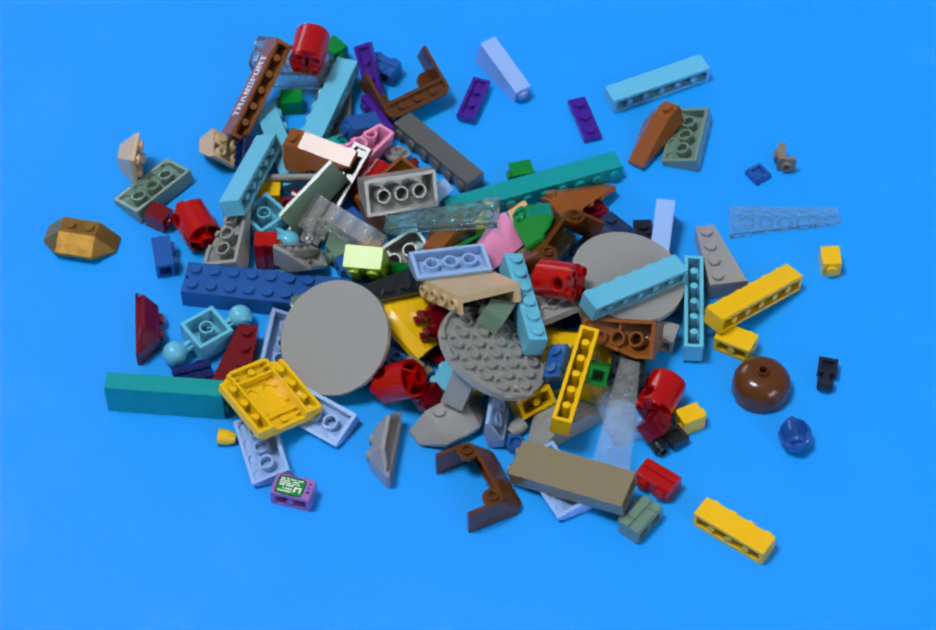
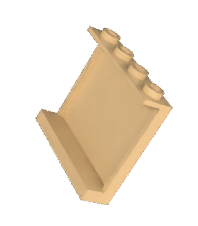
(455, 291)

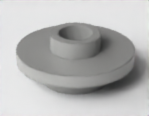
(394, 152)

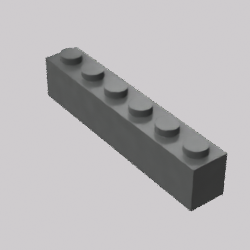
(438, 153)

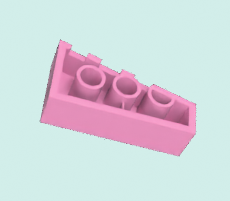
(376, 138)

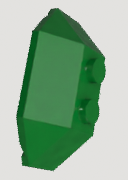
(533, 222)

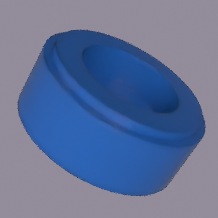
(513, 442)

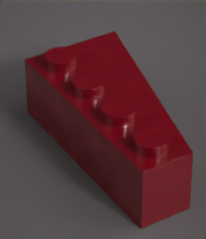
(240, 351)

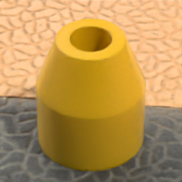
(225, 437)

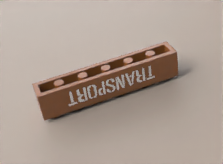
(257, 88)

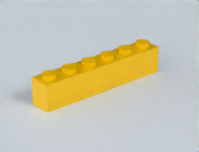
(752, 298)
(574, 380)

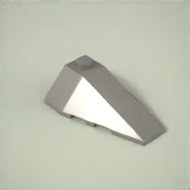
(231, 242)
(400, 246)

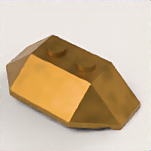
(81, 239)

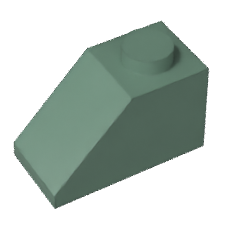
(334, 248)
(494, 314)

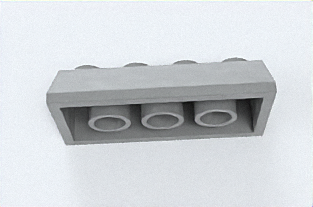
(398, 191)

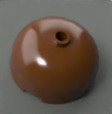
(761, 385)

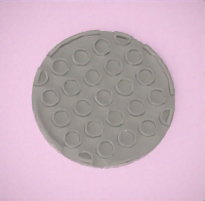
(619, 254)
(336, 337)
(488, 360)

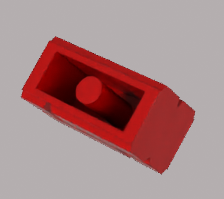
(263, 249)
(658, 480)

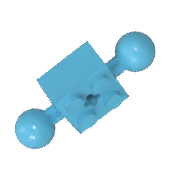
(265, 218)
(206, 334)

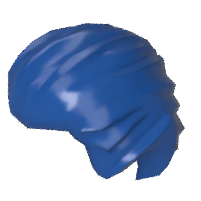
(795, 434)

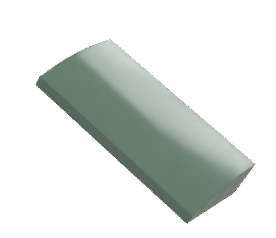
(687, 144)
(325, 183)
(157, 185)

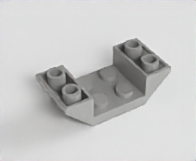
(556, 309)

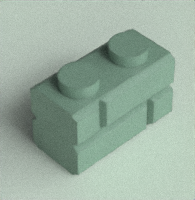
(639, 519)

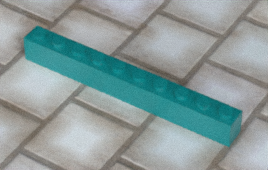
(531, 187)

